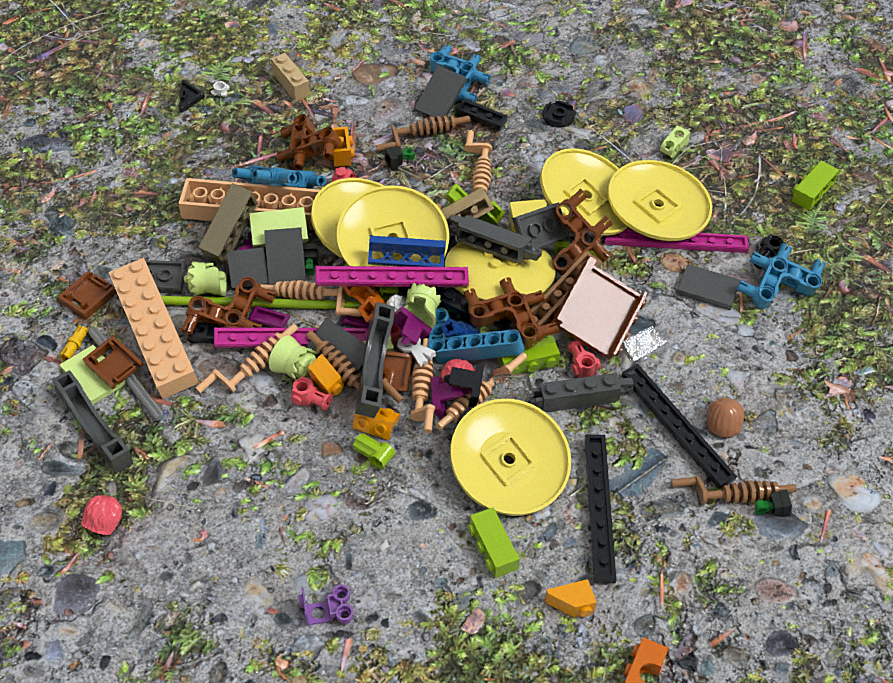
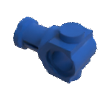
(454, 328)

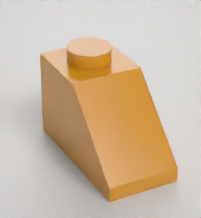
(325, 376)
(573, 598)

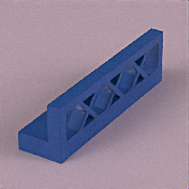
(406, 246)

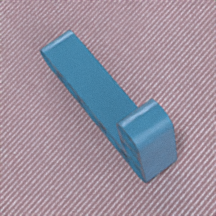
(473, 345)

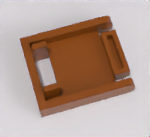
(89, 292)
(115, 366)

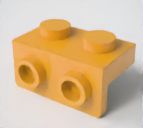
(380, 425)

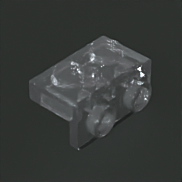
(642, 344)
(513, 386)

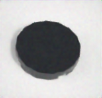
(559, 114)

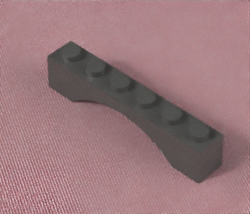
(370, 385)
(104, 439)

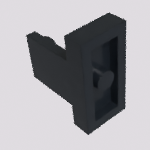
(468, 380)

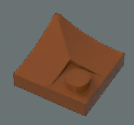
(398, 370)

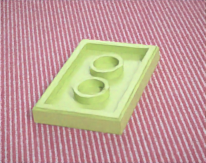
(276, 220)
(90, 382)

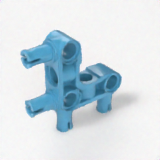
(462, 67)
(279, 177)
(788, 273)

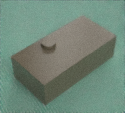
(228, 224)

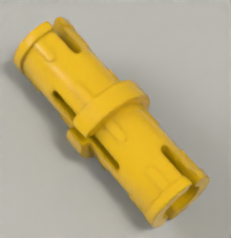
(73, 343)

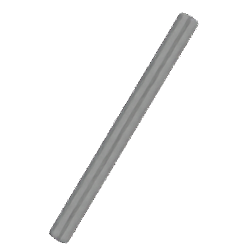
(132, 382)

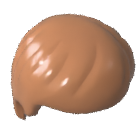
(725, 417)

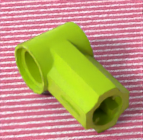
(377, 453)

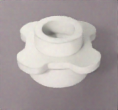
(220, 89)

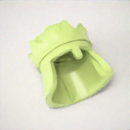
(206, 279)
(423, 303)
(291, 358)

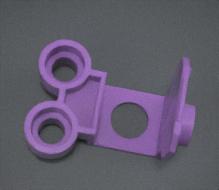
(333, 608)

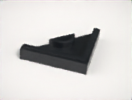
(189, 96)

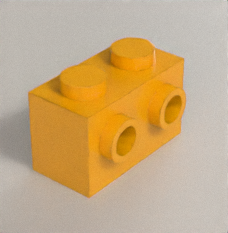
(343, 154)

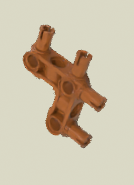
(307, 143)
(579, 227)
(503, 308)
(221, 315)

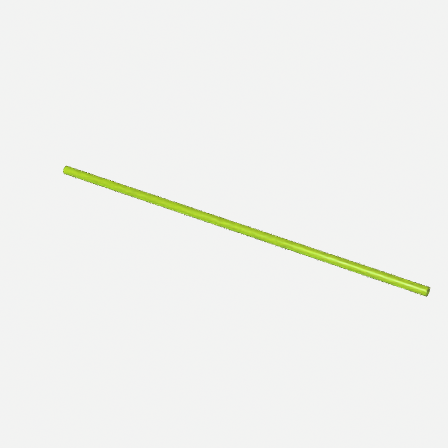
(278, 303)

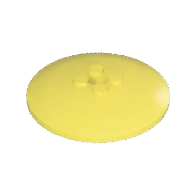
(576, 169)
(647, 183)
(330, 204)
(388, 213)
(487, 271)
(517, 431)

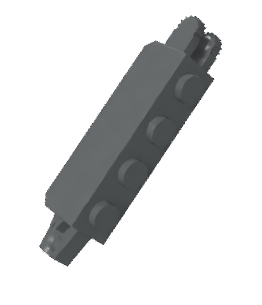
(493, 239)
(580, 392)

